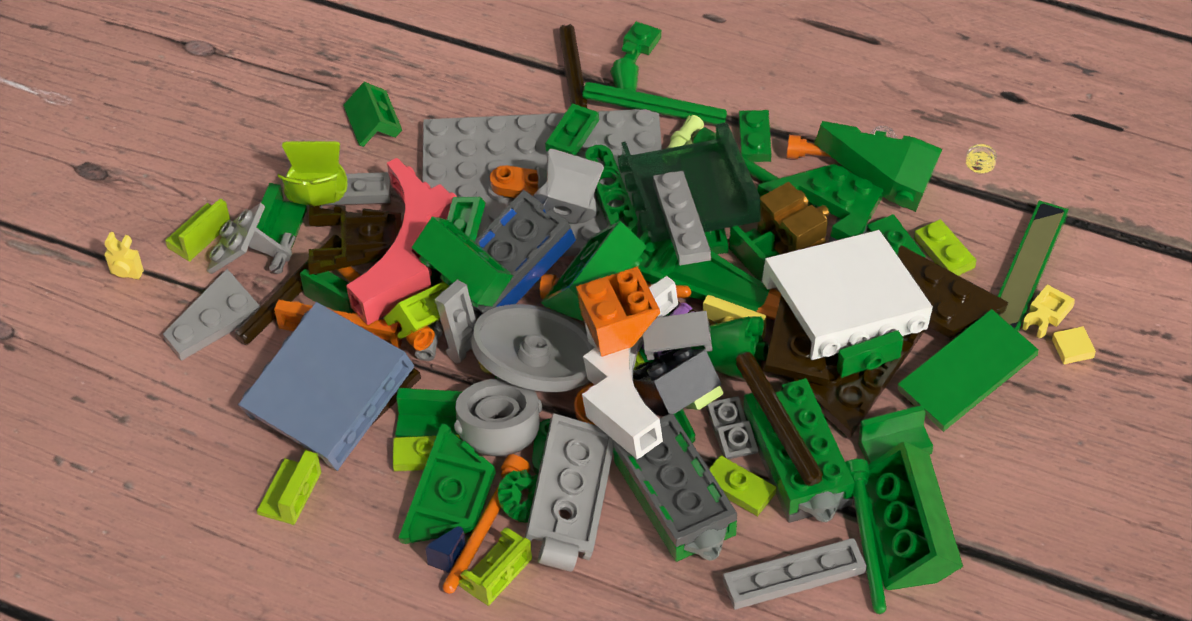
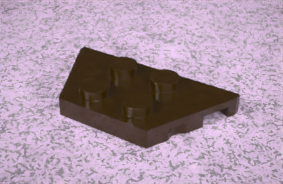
(954, 299)

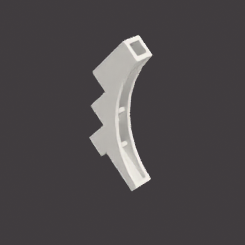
(613, 400)

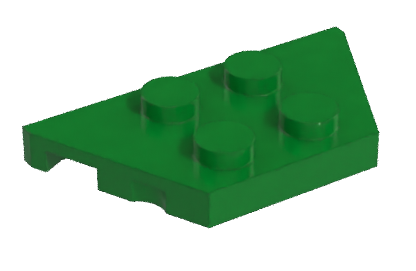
(449, 490)

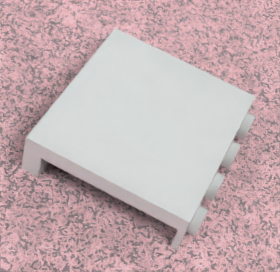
(848, 292)

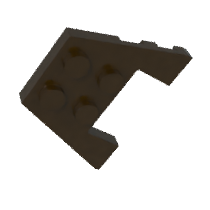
(364, 237)

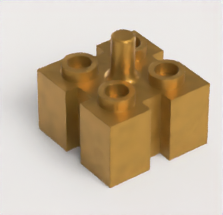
(791, 219)

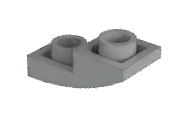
(731, 428)

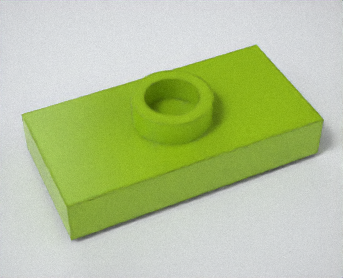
(412, 452)
(742, 486)

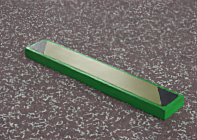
(1031, 261)

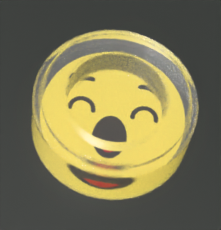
(981, 158)

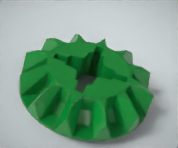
(510, 492)

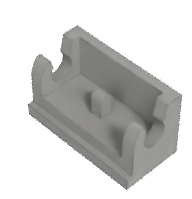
(677, 333)

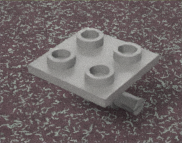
(241, 234)

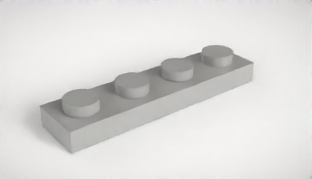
(681, 218)
(794, 573)

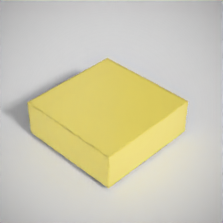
(1073, 345)

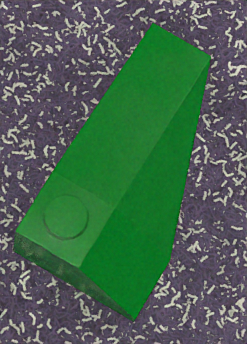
(895, 165)

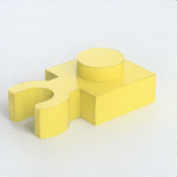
(121, 259)
(1048, 307)

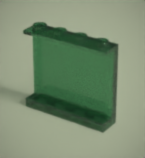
(715, 177)

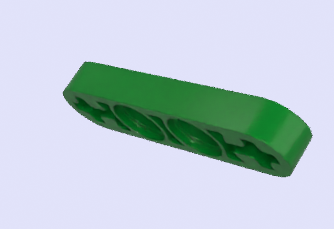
(613, 191)

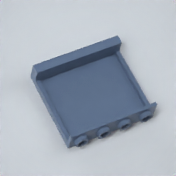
(327, 384)

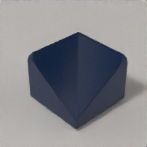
(446, 549)

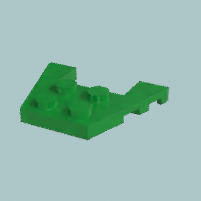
(840, 191)

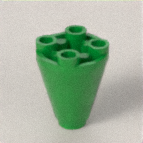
(736, 338)

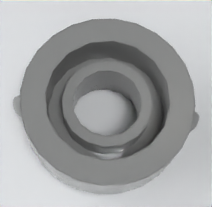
(497, 417)

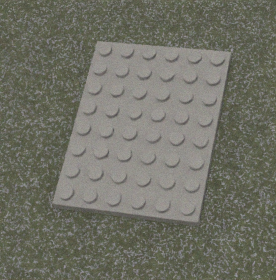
(467, 149)

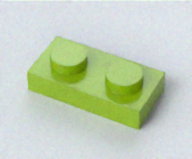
(945, 248)

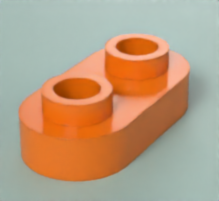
(512, 180)

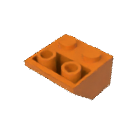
(617, 309)

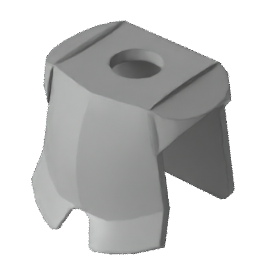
(569, 186)

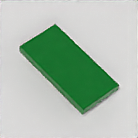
(967, 369)

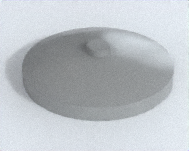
(532, 347)

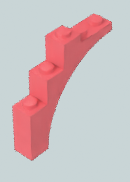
(400, 270)

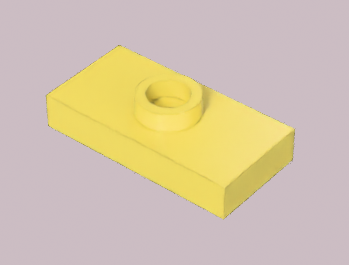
(723, 311)

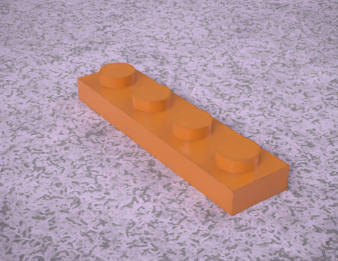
(290, 315)

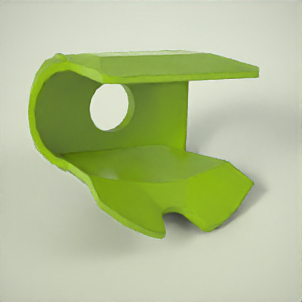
(314, 172)

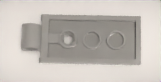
(571, 479)

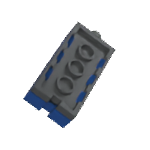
(525, 244)

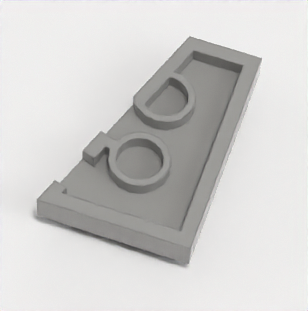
(211, 316)

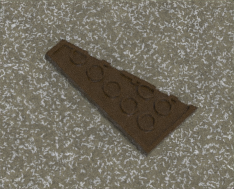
(851, 397)

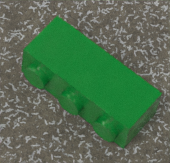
(461, 259)

